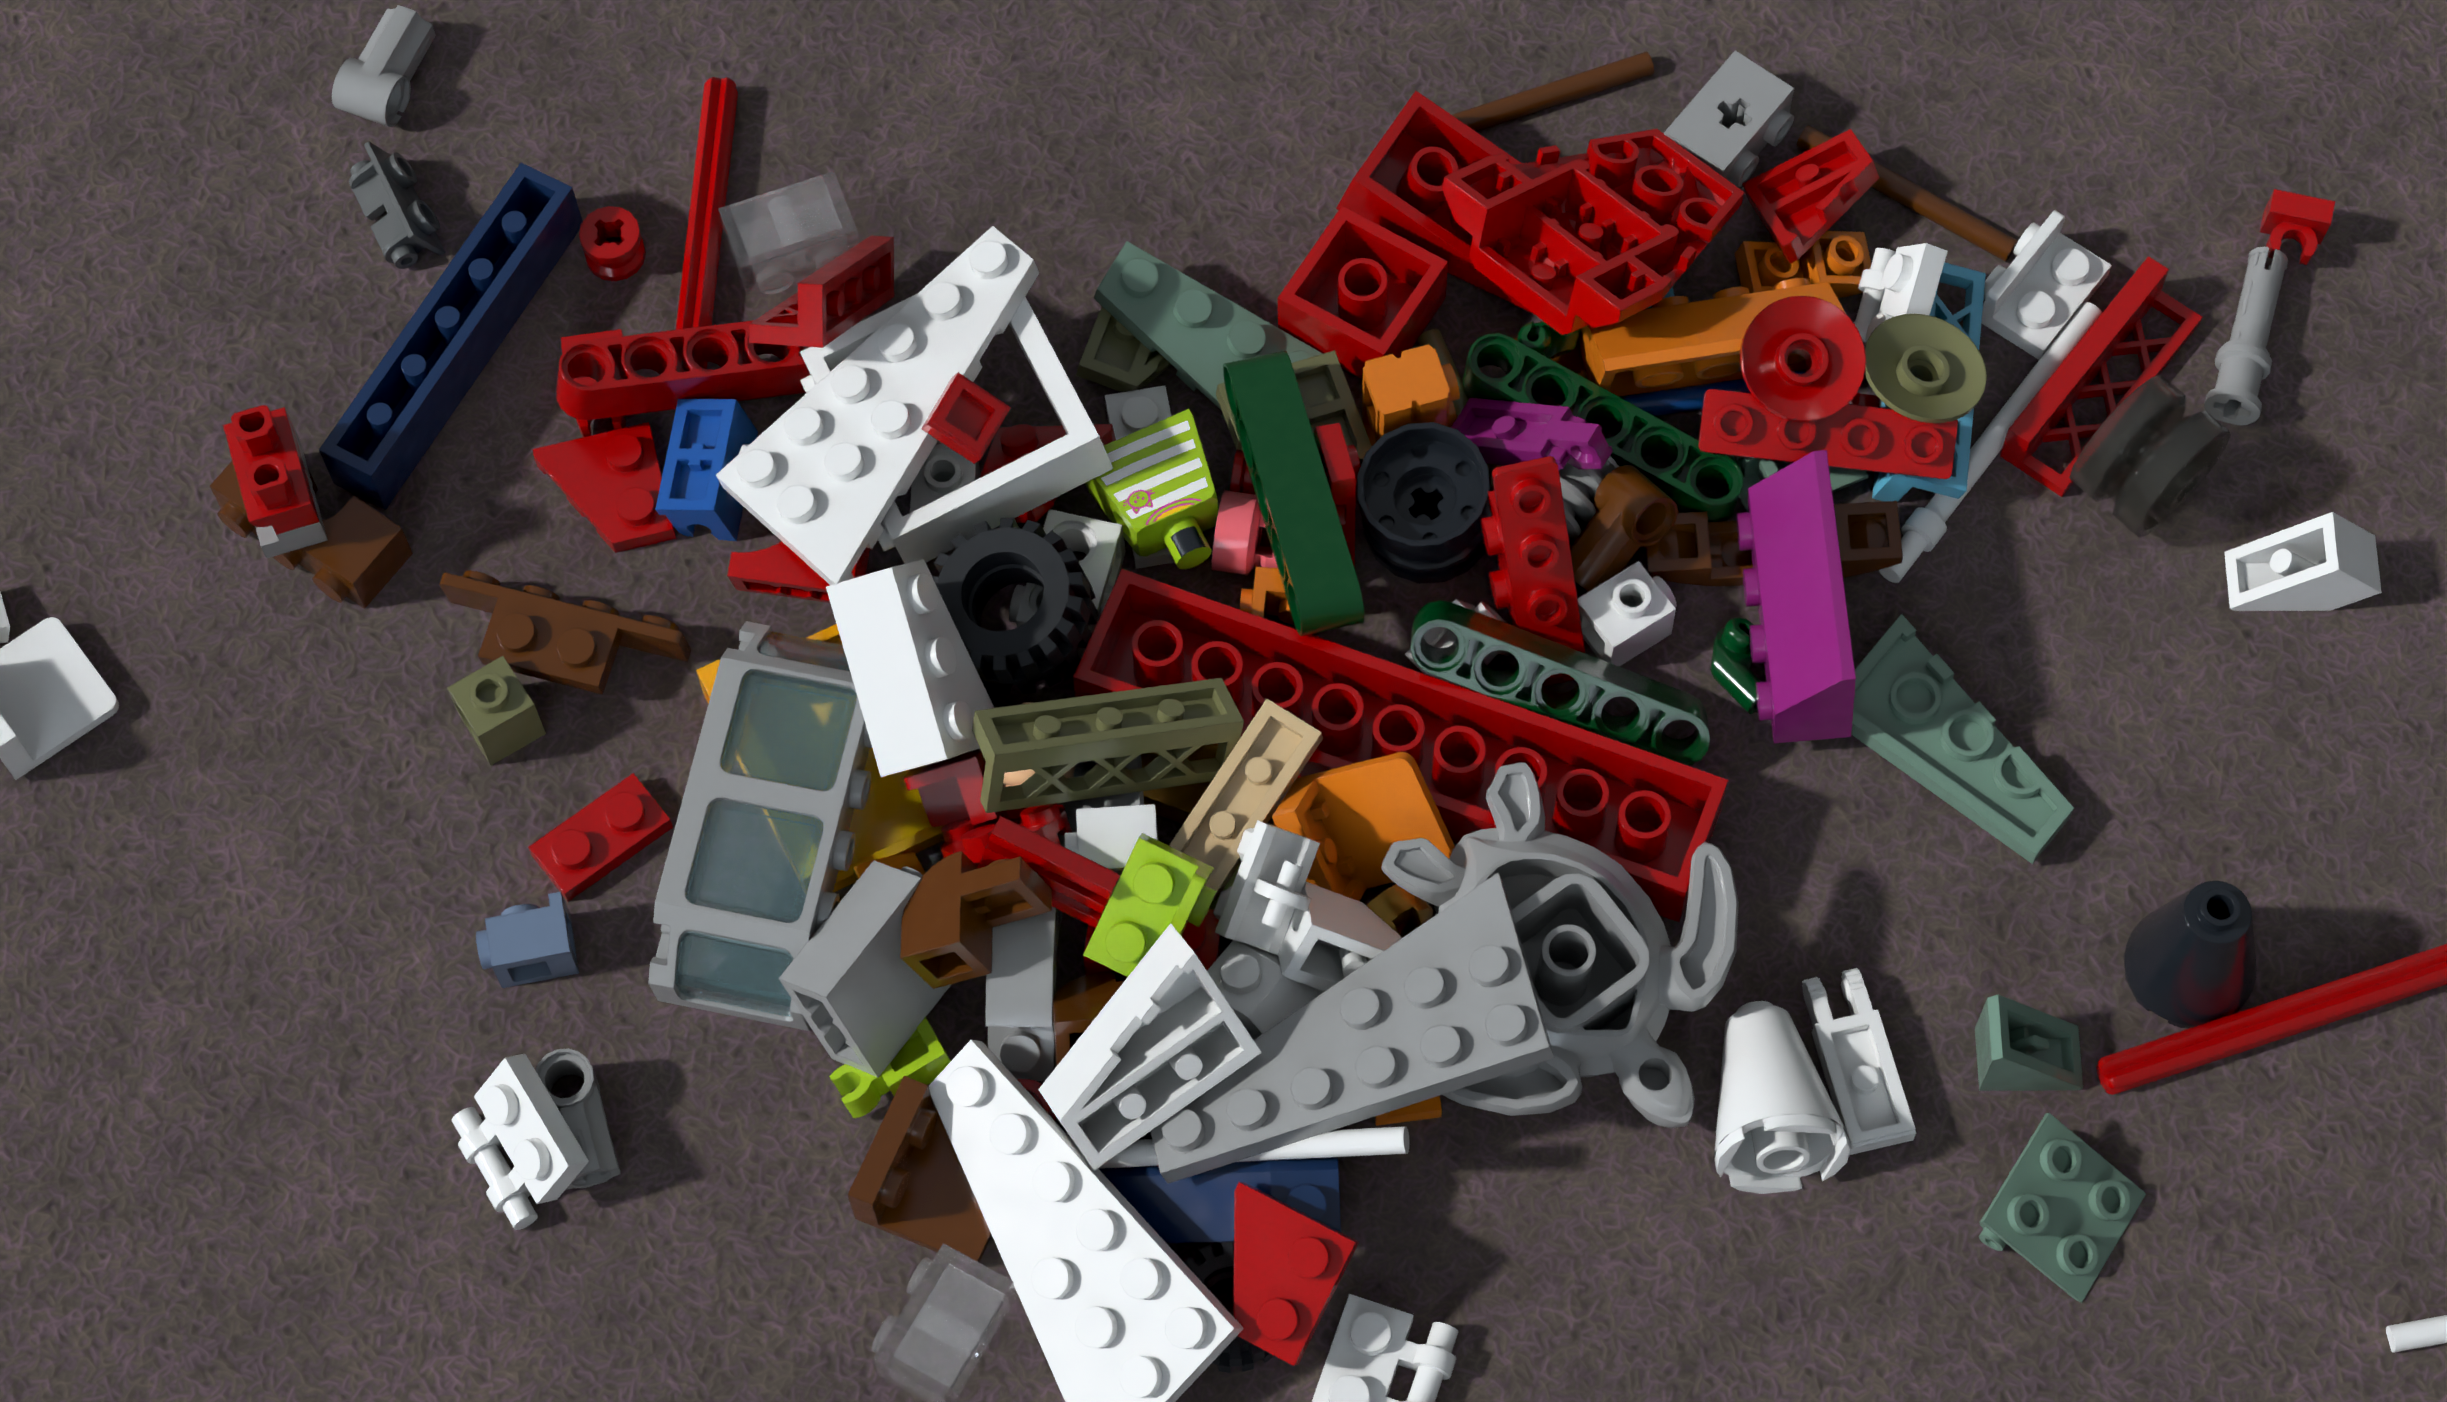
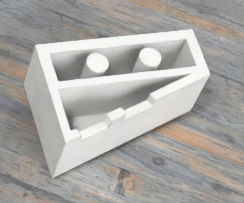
(1147, 1052)

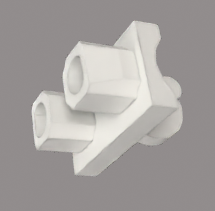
(1266, 887)

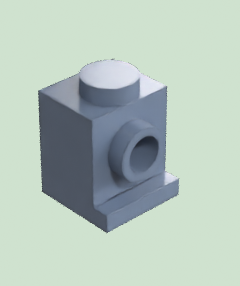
(529, 943)

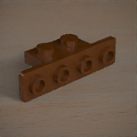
(555, 637)

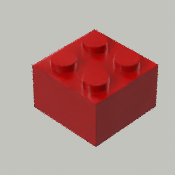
(1362, 292)

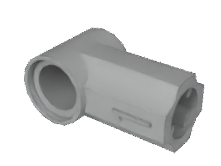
(380, 79)
(583, 1115)

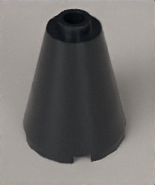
(2194, 956)

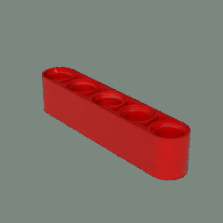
(675, 359)

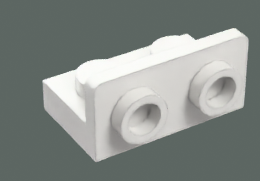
(2041, 286)

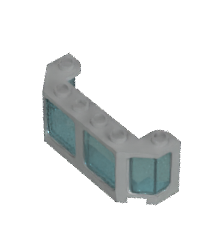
(761, 827)

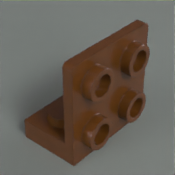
(915, 1180)

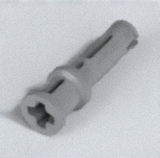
(2245, 358)

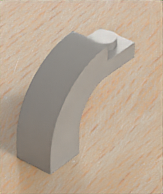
(1022, 995)

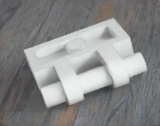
(1898, 284)
(533, 1134)
(1370, 1348)

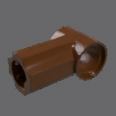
(1628, 516)

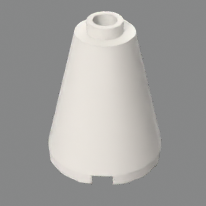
(1773, 1106)

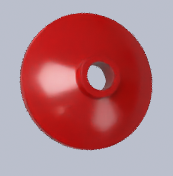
(1826, 342)

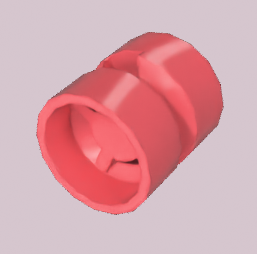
(1239, 535)

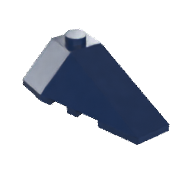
(1203, 1204)

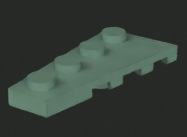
(1188, 320)

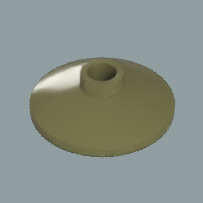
(1935, 352)

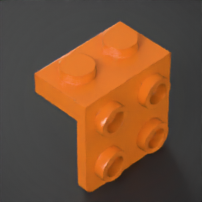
(1358, 817)

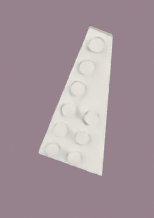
(857, 436)

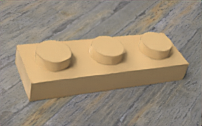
(1246, 789)

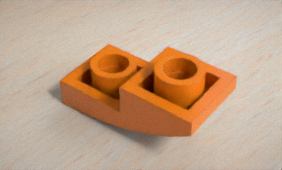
(1834, 258)

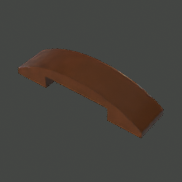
(1710, 553)

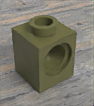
(496, 710)

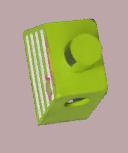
(1160, 490)

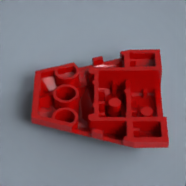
(1591, 229)

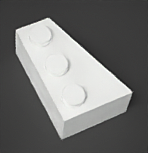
(908, 667)

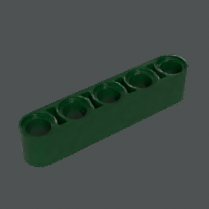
(1634, 429)
(1293, 493)
(1541, 658)

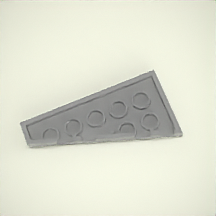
(1401, 1029)

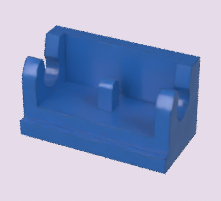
(701, 444)

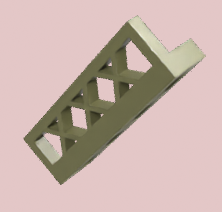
(1106, 730)

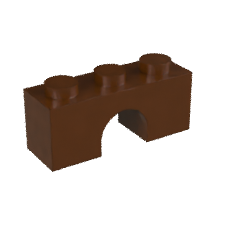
(355, 560)

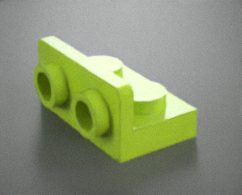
(1152, 892)

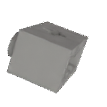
(1735, 118)

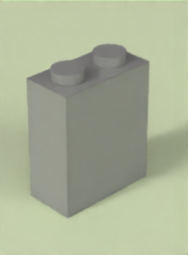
(852, 975)

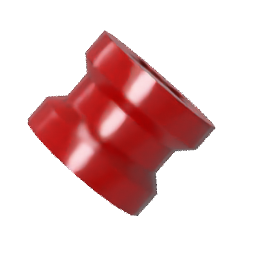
(615, 259)

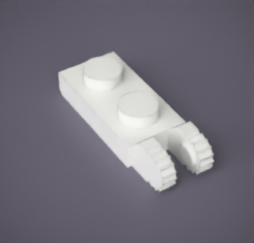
(1859, 1066)

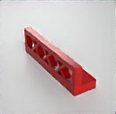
(832, 298)
(2086, 361)

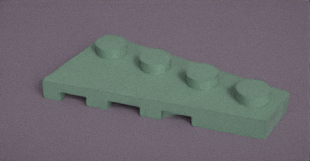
(1947, 743)

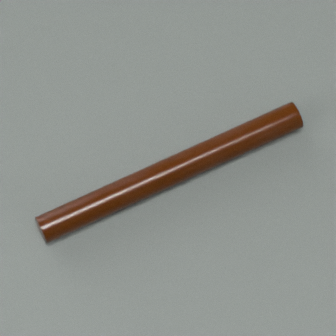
(1557, 92)
(1929, 205)

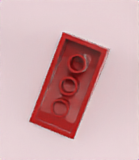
(1405, 179)

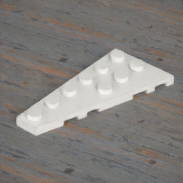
(1092, 1274)

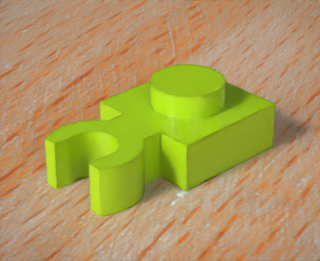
(919, 1059)

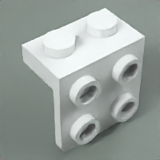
(47, 696)

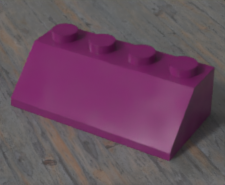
(1799, 603)

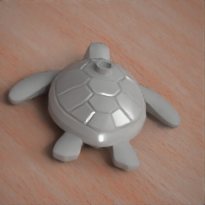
(1590, 949)

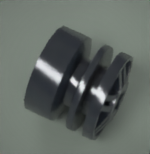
(1431, 471)

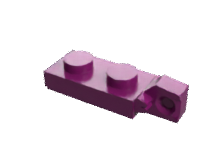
(1528, 431)

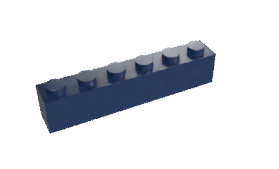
(452, 336)

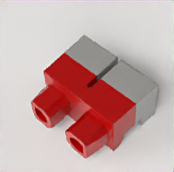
(274, 480)

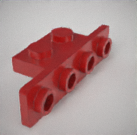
(1854, 437)
(1533, 553)

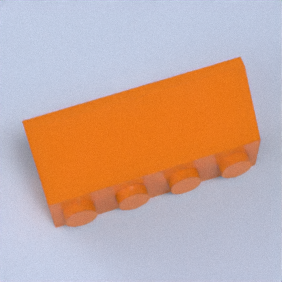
(1684, 340)

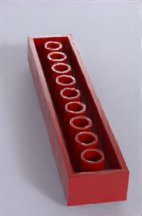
(1592, 788)

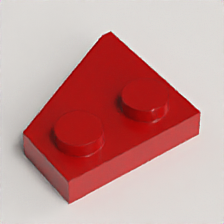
(612, 483)
(1283, 1272)

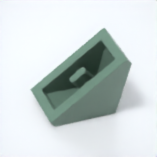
(2025, 1049)

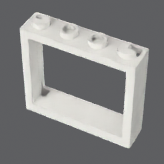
(1007, 490)

